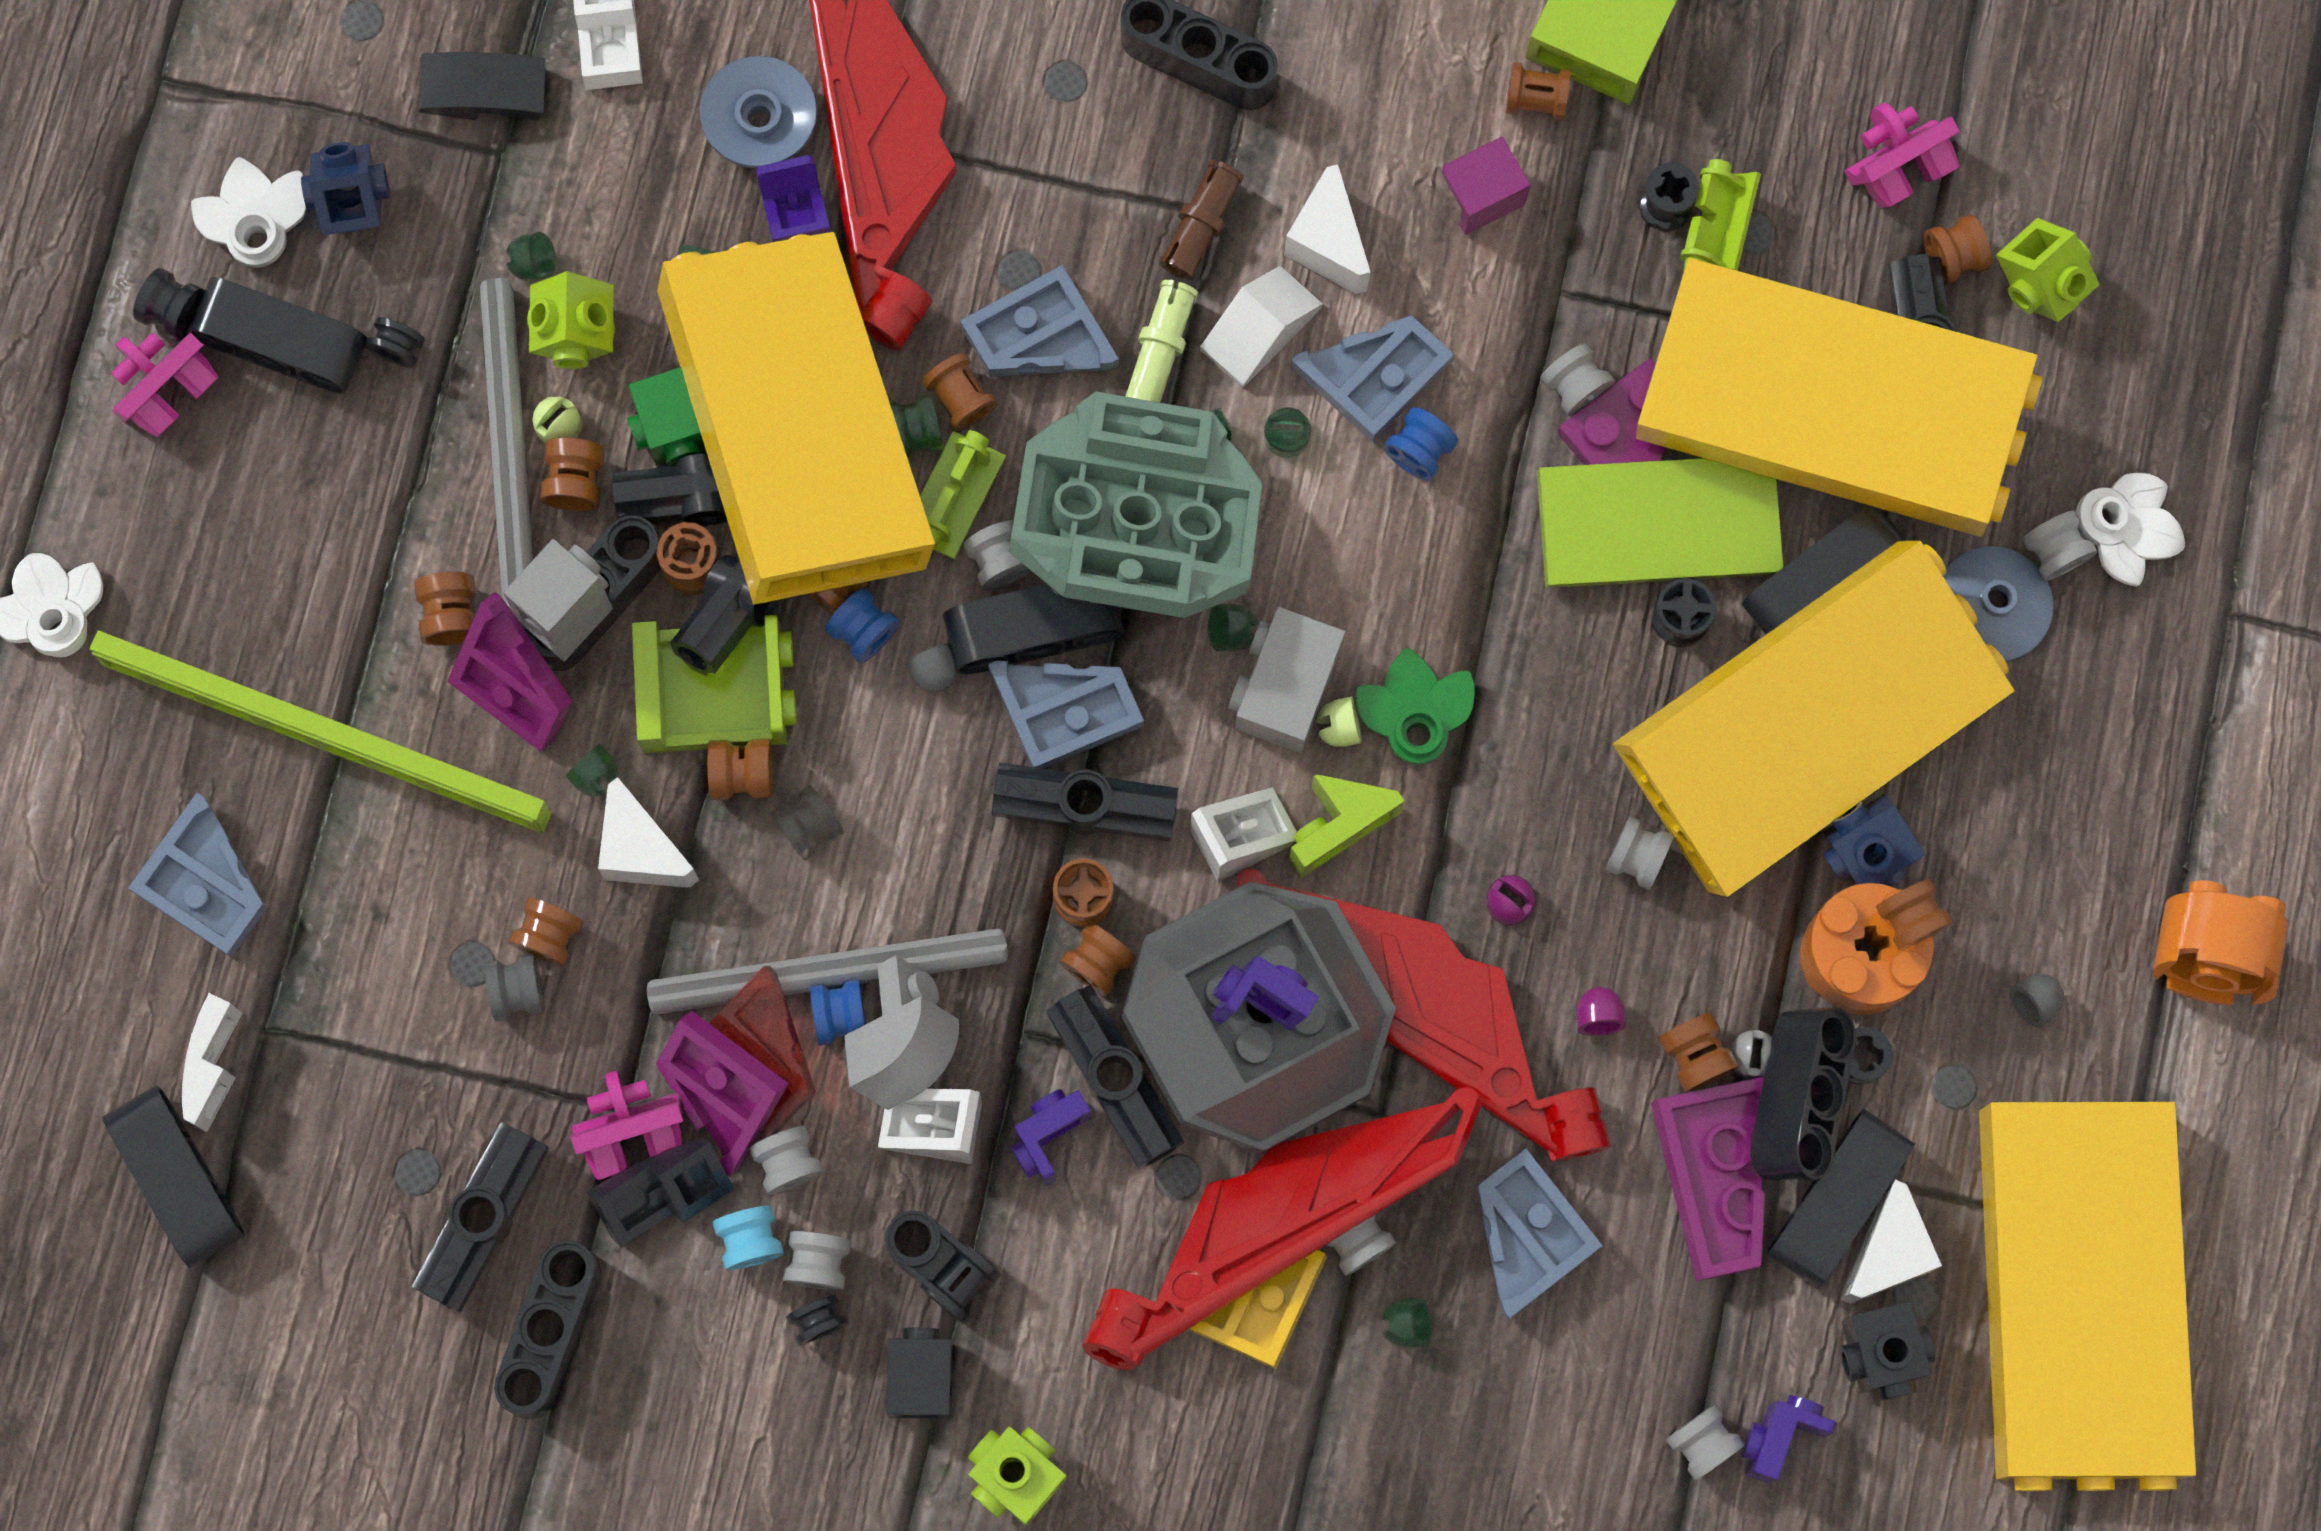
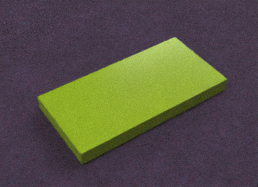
(1656, 522)

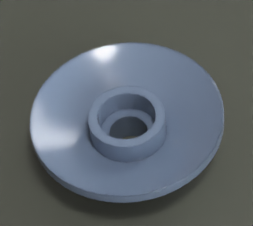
(754, 87)
(2029, 610)

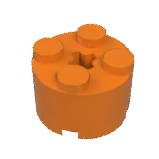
(2221, 944)
(1847, 975)

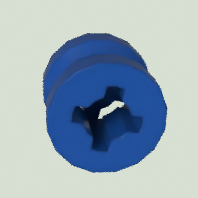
(1421, 444)
(862, 625)
(837, 1011)

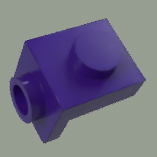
(792, 198)
(1271, 989)
(1052, 1118)
(1769, 1442)

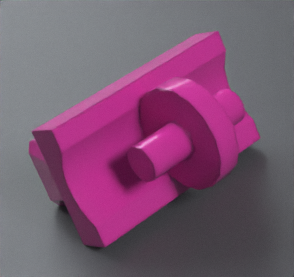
(1926, 145)
(182, 363)
(602, 1136)

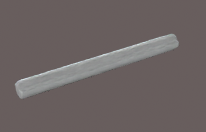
(506, 429)
(830, 969)

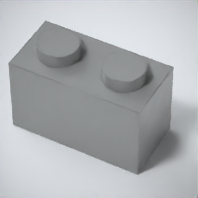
(560, 597)
(1288, 679)

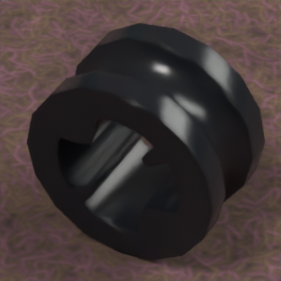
(395, 342)
(1877, 1044)
(817, 1319)

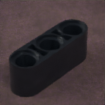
(1212, 74)
(277, 335)
(1822, 567)
(624, 577)
(1026, 627)
(1803, 1094)
(173, 1176)
(1842, 1200)
(546, 1298)

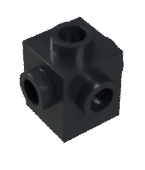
(1899, 1332)

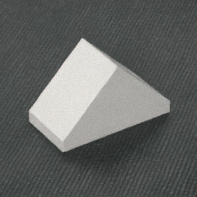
(1327, 235)
(1259, 324)
(1241, 831)
(636, 847)
(934, 1125)
(1893, 1247)

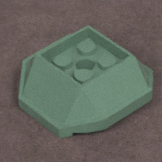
(1137, 507)

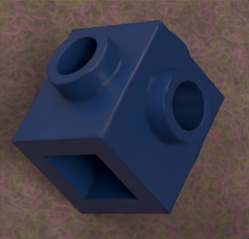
(345, 188)
(1891, 842)

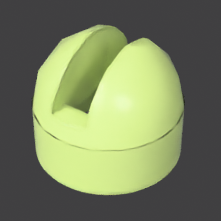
(566, 425)
(1344, 723)

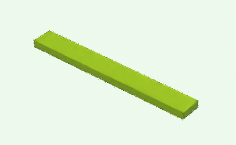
(321, 732)

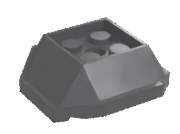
(1246, 1076)

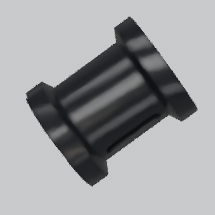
(1677, 182)

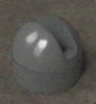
(933, 668)
(2037, 998)

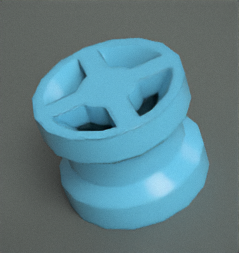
(748, 1238)

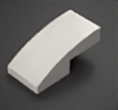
(608, 43)
(203, 1081)

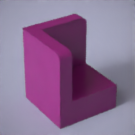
(1486, 184)

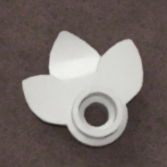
(248, 207)
(2137, 526)
(46, 597)

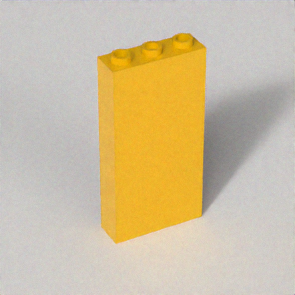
(1839, 398)
(794, 416)
(1815, 716)
(2086, 1294)

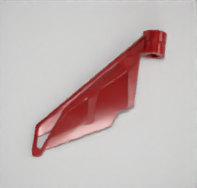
(885, 151)
(1463, 1027)
(1277, 1216)

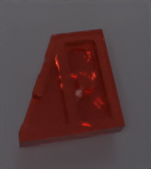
(764, 1028)

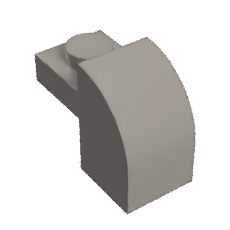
(907, 1044)

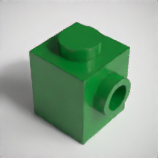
(665, 418)

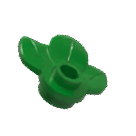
(1413, 700)

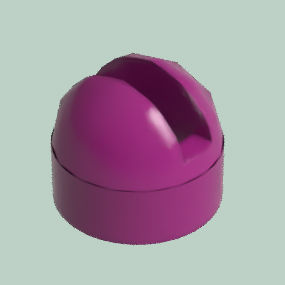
(1504, 909)
(1600, 1012)

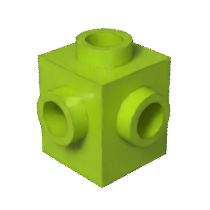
(2047, 270)
(571, 319)
(1029, 1494)

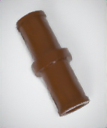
(1201, 220)

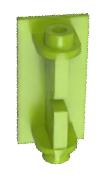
(1726, 214)
(959, 489)

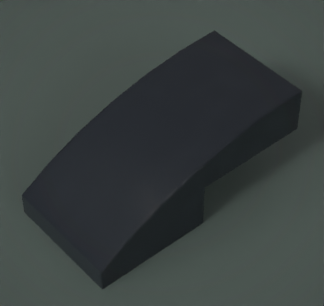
(481, 83)
(669, 1183)

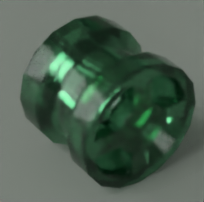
(918, 424)

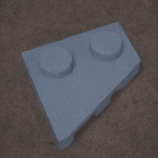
(1039, 331)
(1375, 373)
(1065, 708)
(201, 880)
(1530, 1232)

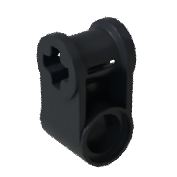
(941, 1264)

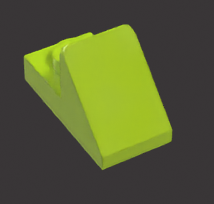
(1355, 812)

